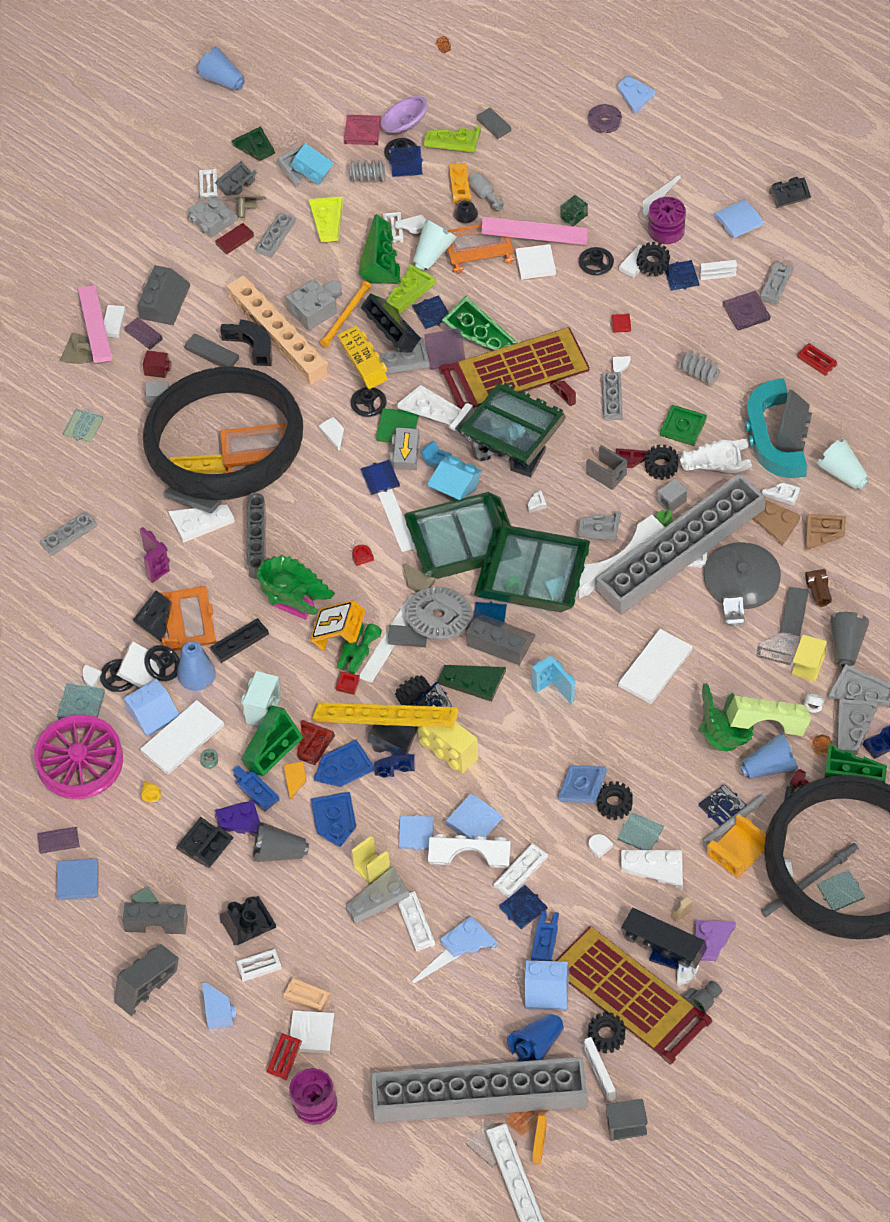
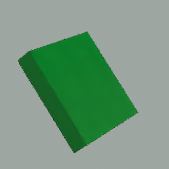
(394, 419)
(683, 425)

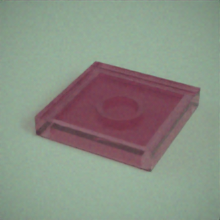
(362, 129)

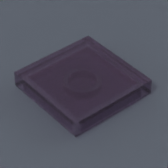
(746, 310)
(444, 347)

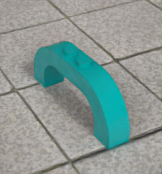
(773, 460)

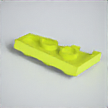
(327, 216)

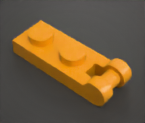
(459, 182)

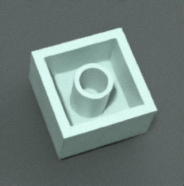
(261, 694)

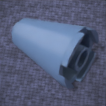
(220, 70)
(195, 667)
(770, 759)

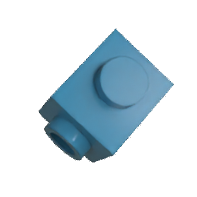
(433, 455)

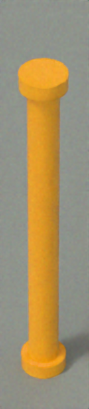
(325, 342)

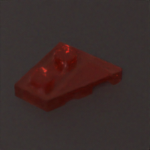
(314, 743)

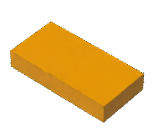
(539, 1139)

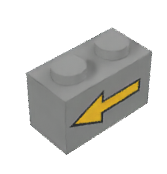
(406, 448)

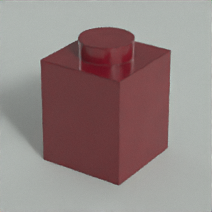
(156, 364)

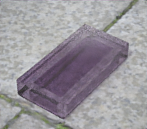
(143, 333)
(58, 840)

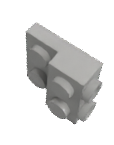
(211, 216)

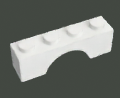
(444, 849)

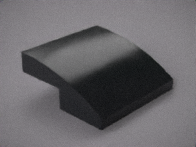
(204, 842)

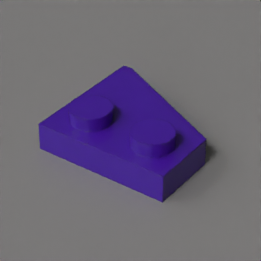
(239, 818)

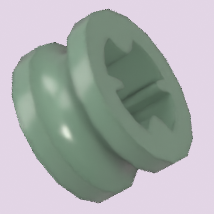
(209, 753)

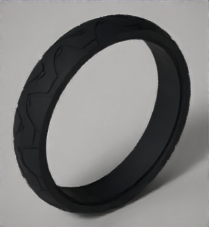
(212, 382)
(788, 891)

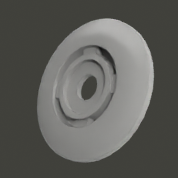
(438, 598)

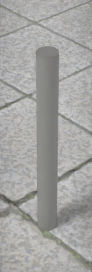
(731, 822)

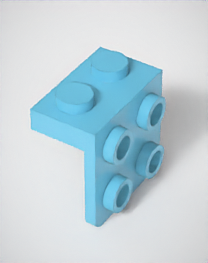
(552, 671)

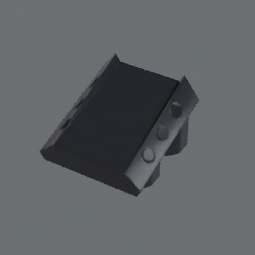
(392, 738)
(246, 920)

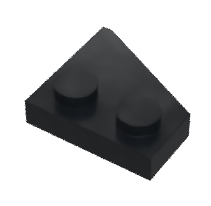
(154, 615)

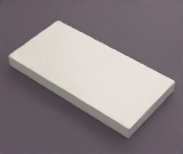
(655, 666)
(182, 737)

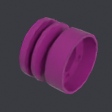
(666, 220)
(313, 1096)

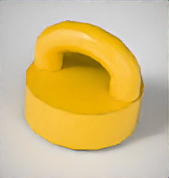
(150, 792)

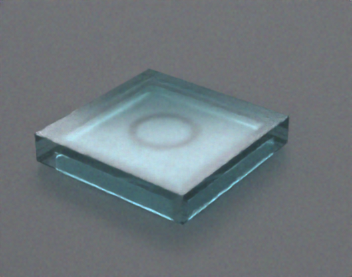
(80, 701)

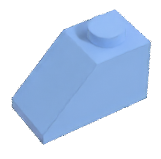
(218, 1008)

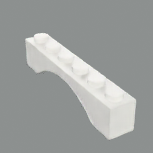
(644, 531)

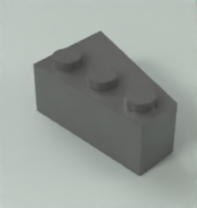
(143, 976)

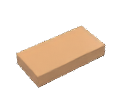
(306, 995)

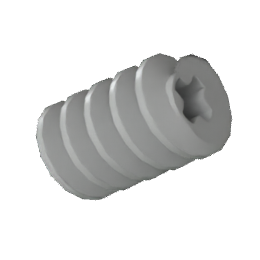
(367, 171)
(699, 368)

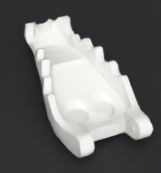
(719, 456)

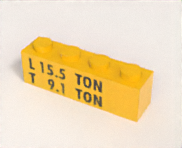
(362, 356)

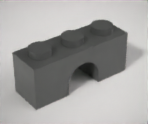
(170, 917)

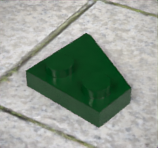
(254, 144)

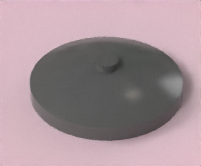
(743, 571)

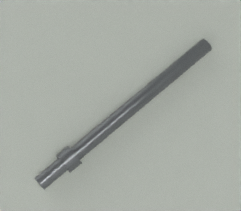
(839, 858)

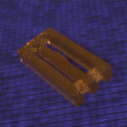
(529, 1125)

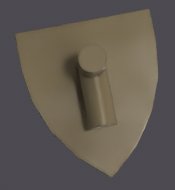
(242, 204)
(77, 350)

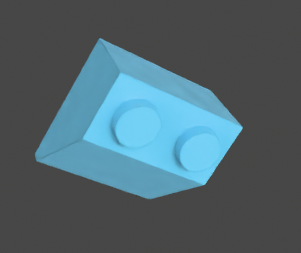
(455, 477)

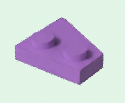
(715, 935)

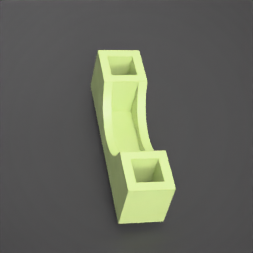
(747, 711)

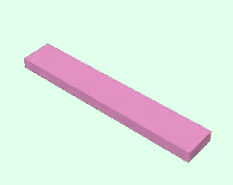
(534, 230)
(94, 324)

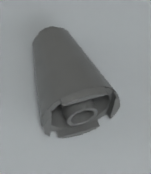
(847, 636)
(277, 844)

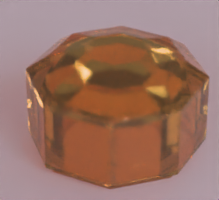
(443, 44)
(821, 744)

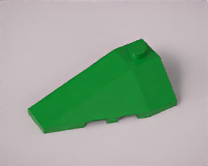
(378, 256)
(477, 325)

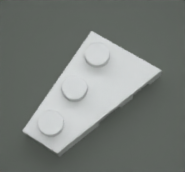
(429, 405)
(196, 522)
(654, 864)

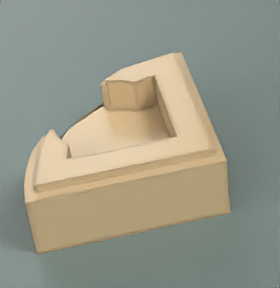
(683, 910)

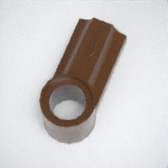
(818, 582)

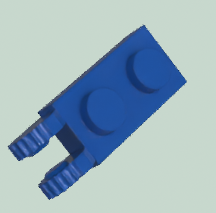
(545, 938)

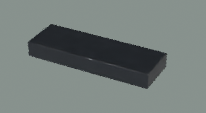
(239, 640)

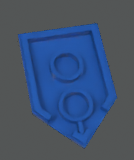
(344, 765)
(334, 817)

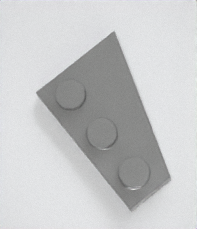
(405, 361)
(860, 686)

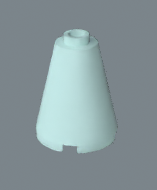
(432, 244)
(844, 464)

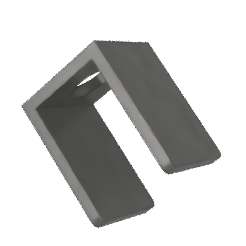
(601, 474)
(626, 1119)

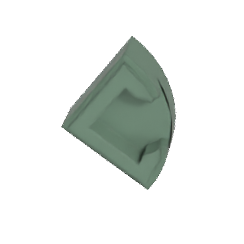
(145, 896)

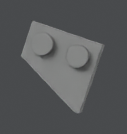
(285, 162)
(600, 526)

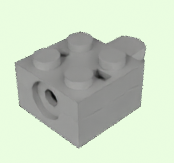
(314, 303)

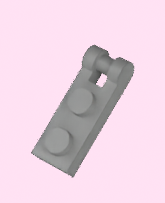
(776, 282)

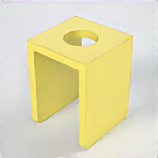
(809, 658)
(366, 857)

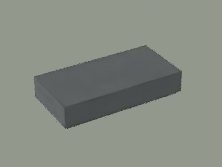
(493, 123)
(405, 636)

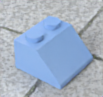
(151, 707)
(546, 985)

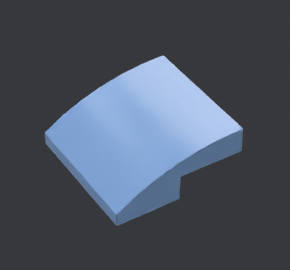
(739, 218)
(473, 818)

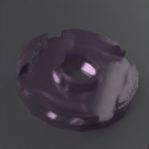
(604, 111)

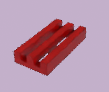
(815, 361)
(277, 1073)

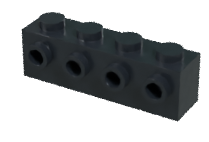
(390, 323)
(663, 938)

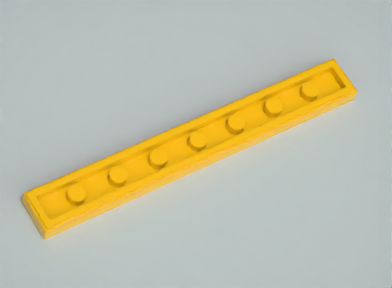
(386, 714)

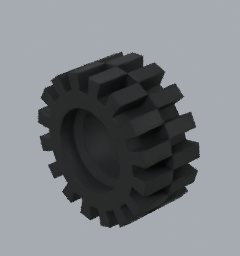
(653, 267)
(661, 470)
(411, 690)
(615, 810)
(607, 1021)

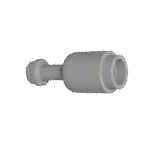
(485, 189)

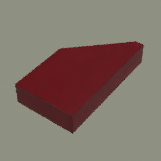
(564, 392)
(633, 457)

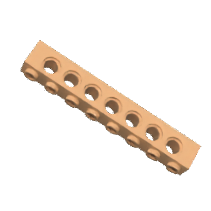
(281, 333)

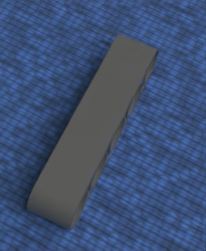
(256, 533)

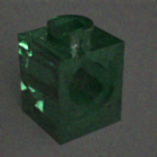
(573, 210)

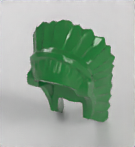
(289, 581)
(716, 727)

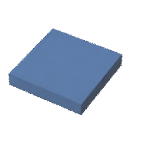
(582, 784)
(77, 879)

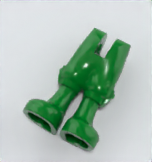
(355, 652)

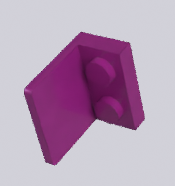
(156, 559)

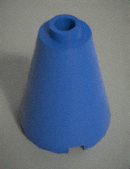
(536, 1038)

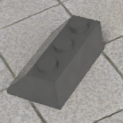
(163, 296)
(793, 424)
(499, 639)

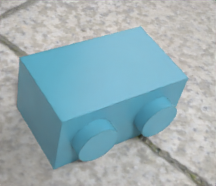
(312, 164)

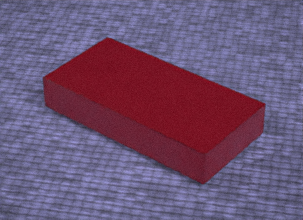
(234, 238)

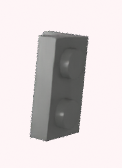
(235, 179)

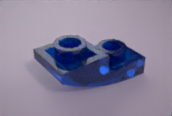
(878, 744)
(387, 766)

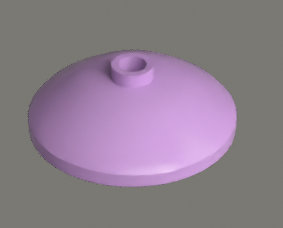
(404, 114)

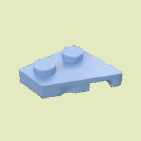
(635, 93)
(467, 938)

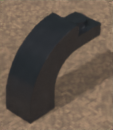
(254, 336)

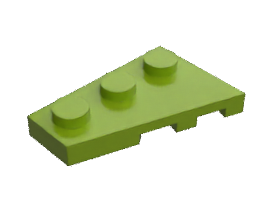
(459, 140)
(412, 287)

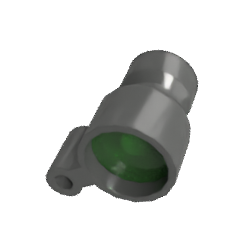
(703, 998)

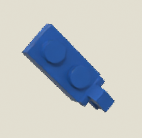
(255, 788)

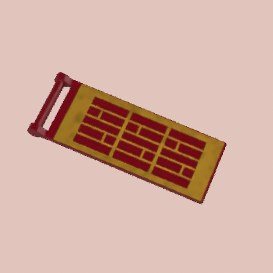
(520, 365)
(632, 992)

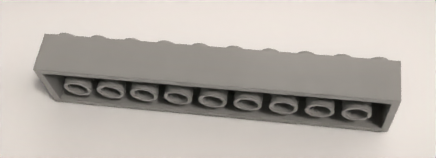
(680, 544)
(479, 1089)

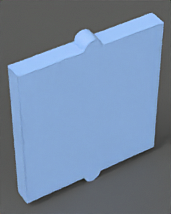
(415, 832)

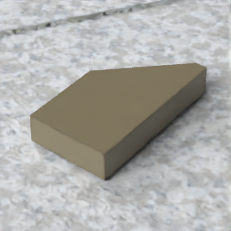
(416, 579)

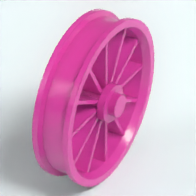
(78, 756)

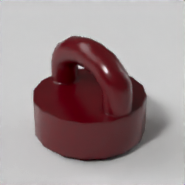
(798, 779)

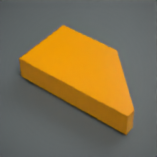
(295, 777)

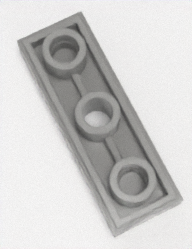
(275, 235)
(612, 396)
(68, 533)

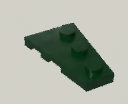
(472, 680)

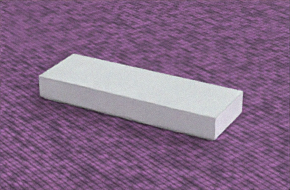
(520, 870)
(416, 922)
(599, 1069)

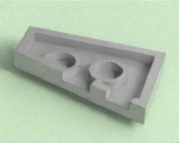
(853, 723)
(378, 896)

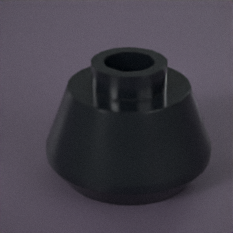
(466, 212)

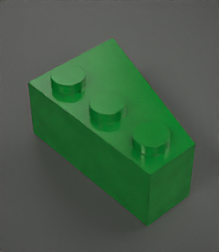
(271, 741)

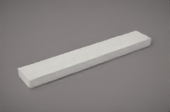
(514, 1174)

